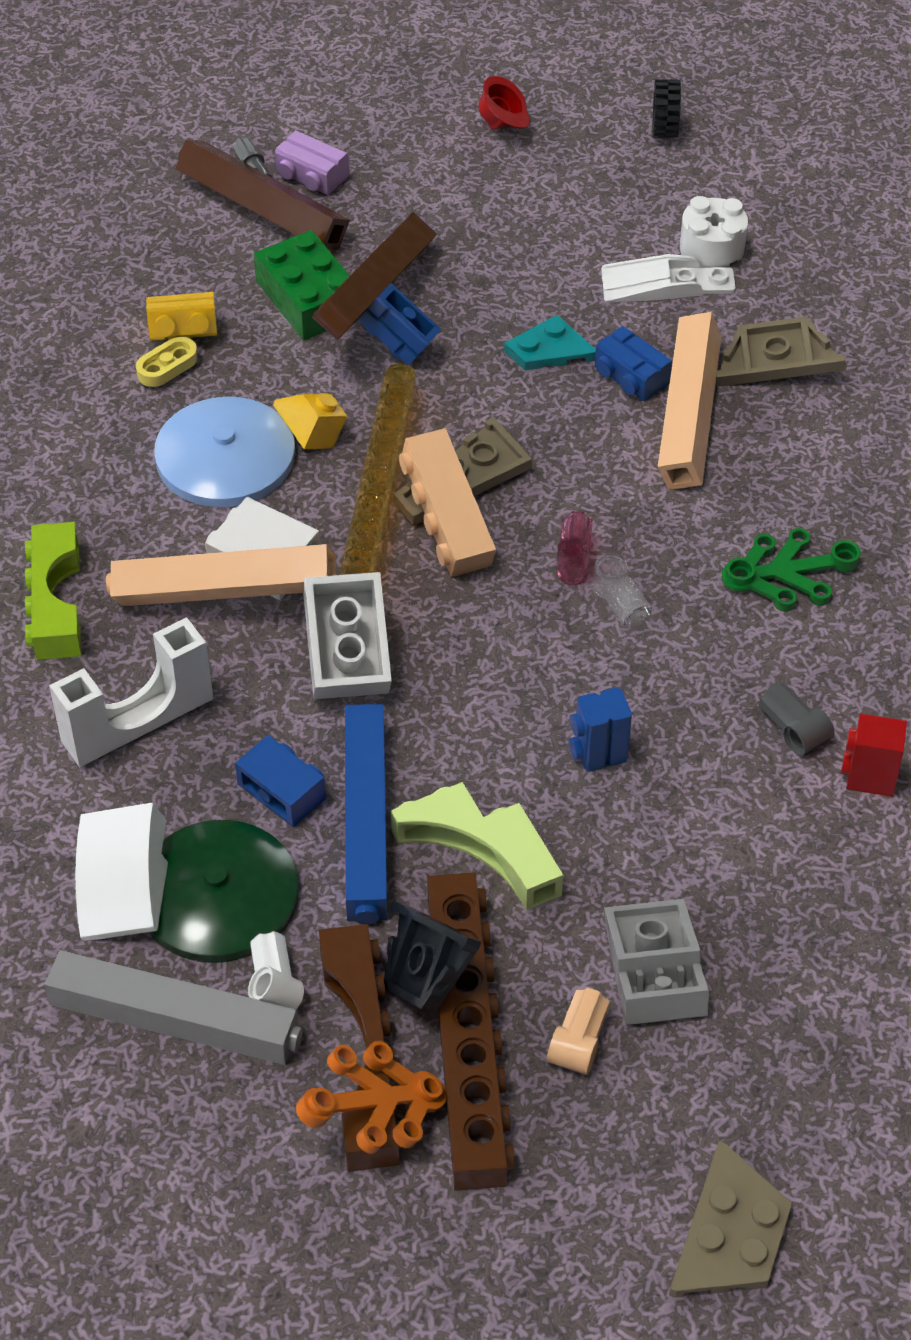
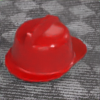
(503, 104)

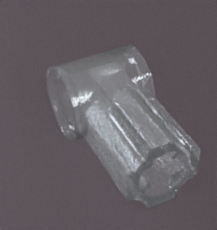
(619, 591)

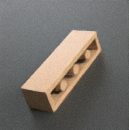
(447, 503)

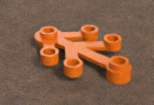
(419, 1090)

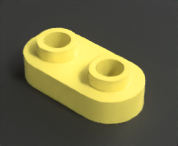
(164, 362)

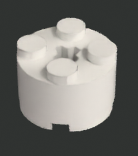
(714, 231)

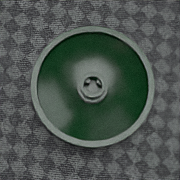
(224, 890)

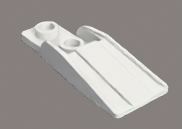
(663, 278)

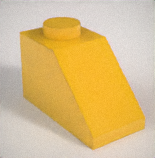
(312, 419)

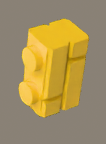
(181, 316)

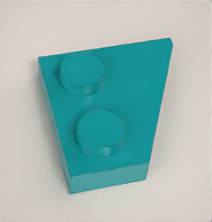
(548, 345)

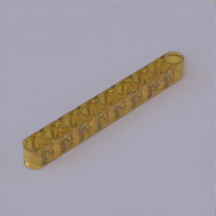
(380, 472)

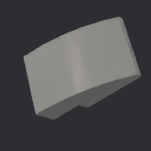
(656, 961)

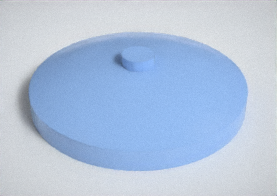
(224, 451)

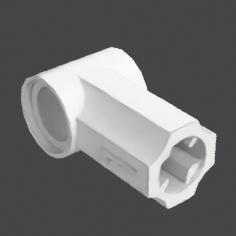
(272, 974)

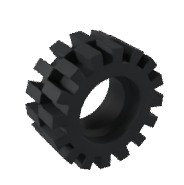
(666, 107)

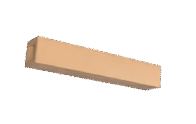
(690, 401)
(218, 575)

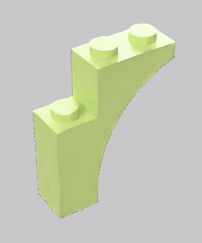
(500, 840)

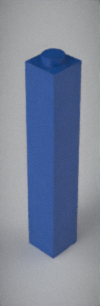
(365, 814)

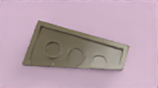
(486, 460)

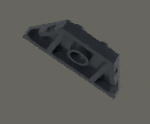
(425, 957)

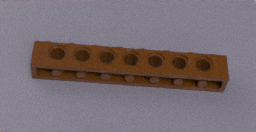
(472, 1163)

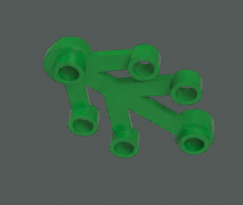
(843, 557)

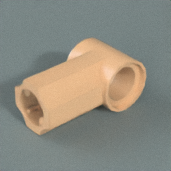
(577, 1040)

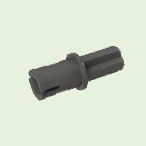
(248, 155)

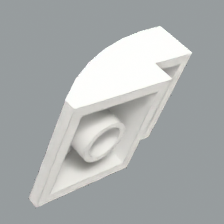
(120, 871)

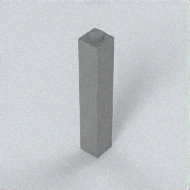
(173, 1007)

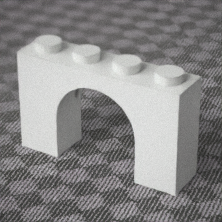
(176, 687)

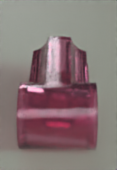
(574, 548)

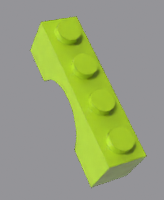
(54, 623)

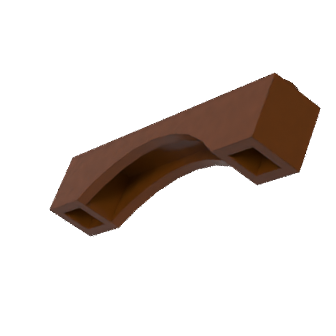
(350, 975)

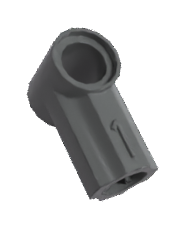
(801, 726)

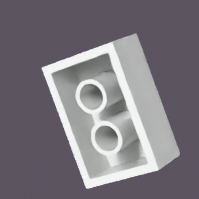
(347, 635)

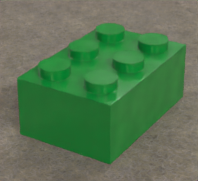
(299, 279)

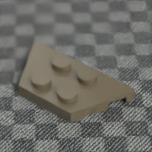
(777, 352)
(732, 1230)

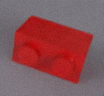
(874, 754)

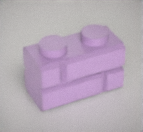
(311, 163)

